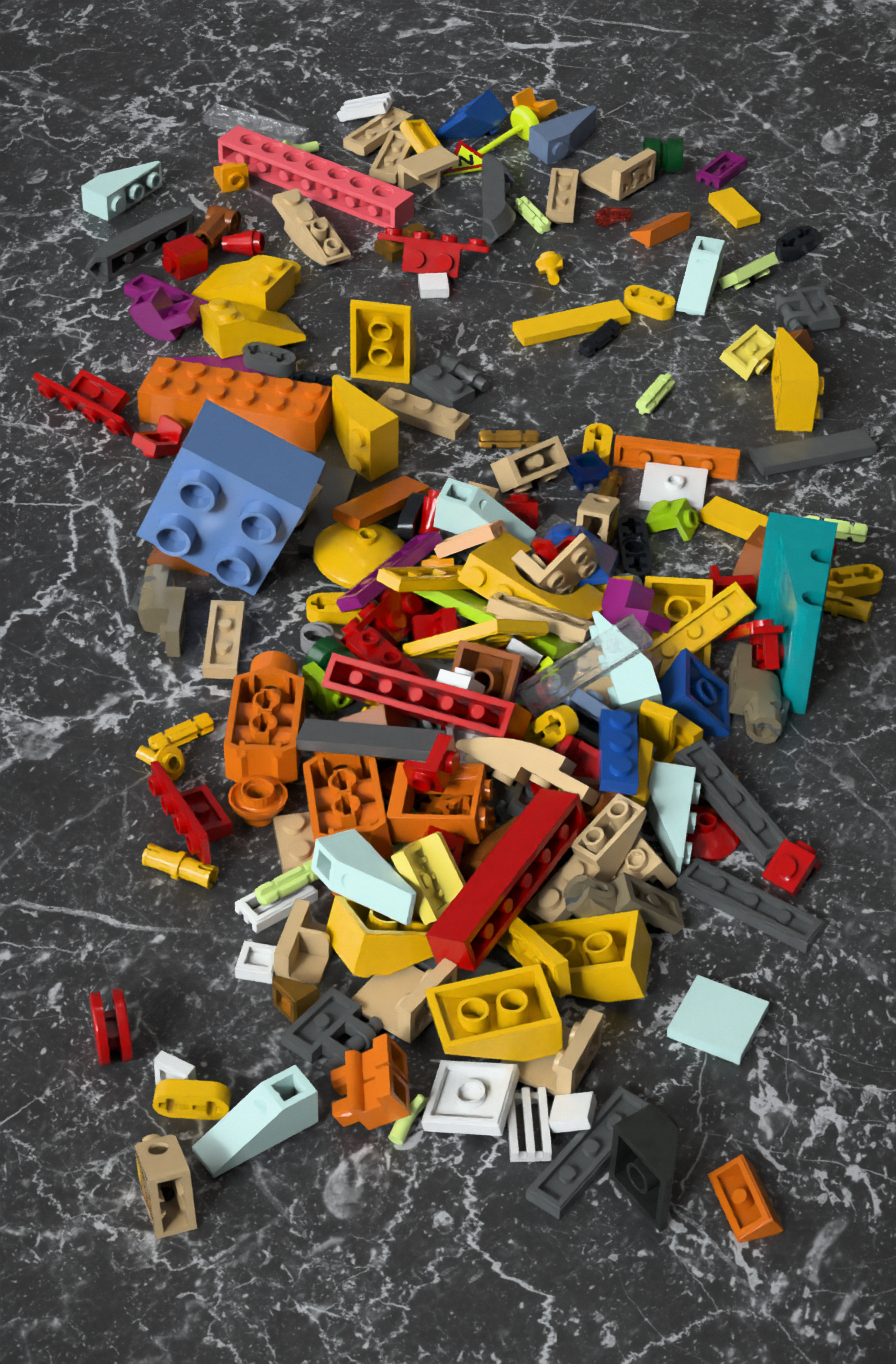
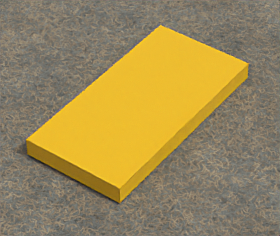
(491, 633)

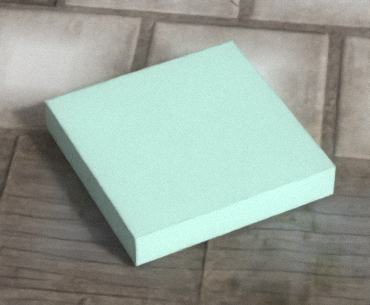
(718, 1019)

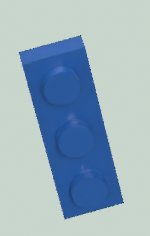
(618, 752)

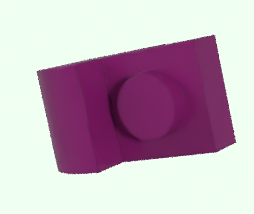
(160, 317)
(629, 598)

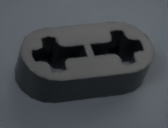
(796, 243)
(410, 517)

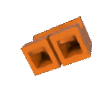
(373, 1085)

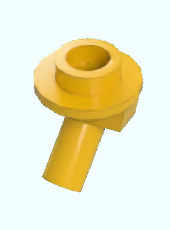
(549, 264)
(169, 757)

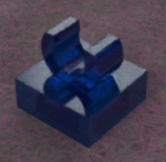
(587, 469)

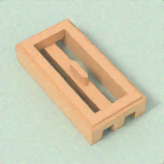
(470, 538)

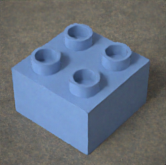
(231, 498)

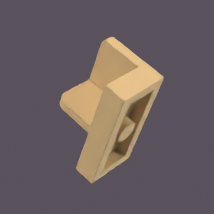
(425, 168)
(303, 947)

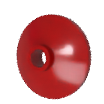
(711, 836)

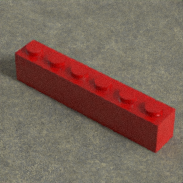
(425, 699)
(507, 879)

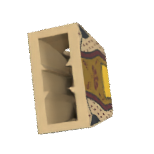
(599, 516)
(159, 1166)

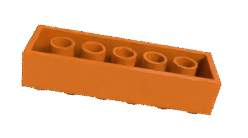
(281, 406)

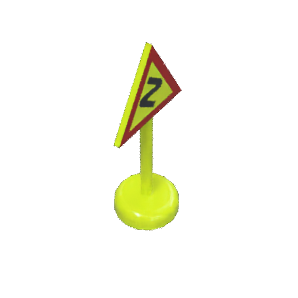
(471, 160)

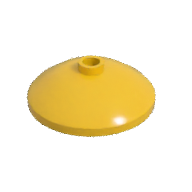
(351, 554)

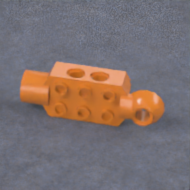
(262, 735)
(347, 795)

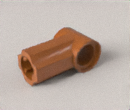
(218, 223)

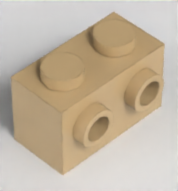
(529, 464)

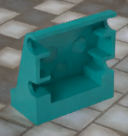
(794, 594)

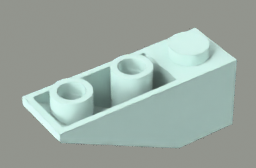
(120, 189)
(701, 275)
(468, 507)
(632, 680)
(669, 810)
(359, 873)
(260, 1121)

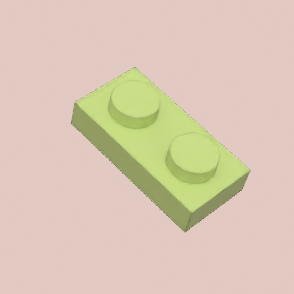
(756, 268)

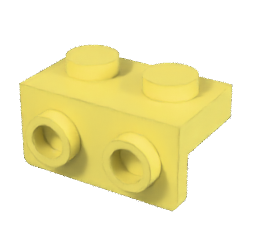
(750, 353)
(431, 873)

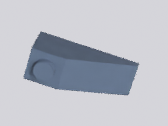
(562, 135)

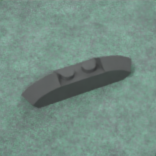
(496, 210)
(139, 243)

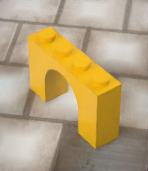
(492, 570)

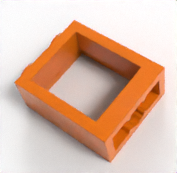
(410, 827)

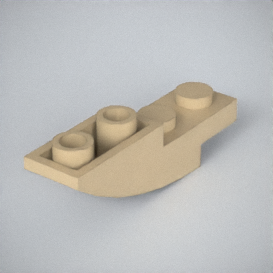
(307, 230)
(525, 762)
(596, 854)

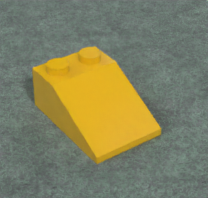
(254, 282)
(232, 325)
(382, 341)
(794, 385)
(364, 430)
(677, 599)
(373, 942)
(604, 954)
(498, 1016)

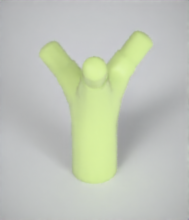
(309, 147)
(402, 1126)

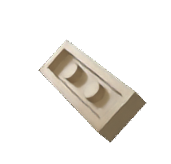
(375, 131)
(392, 151)
(562, 195)
(425, 413)
(569, 627)
(223, 639)

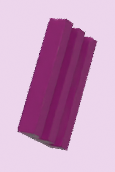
(726, 171)

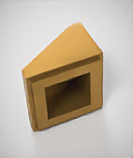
(293, 997)

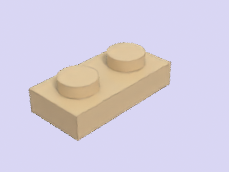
(294, 839)

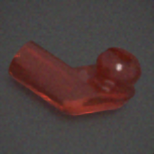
(609, 215)

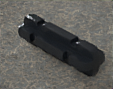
(599, 338)

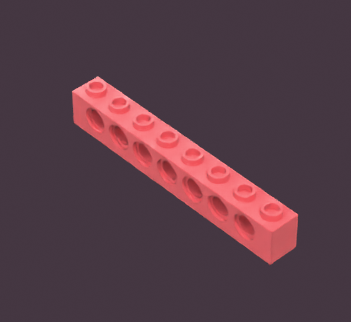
(317, 178)

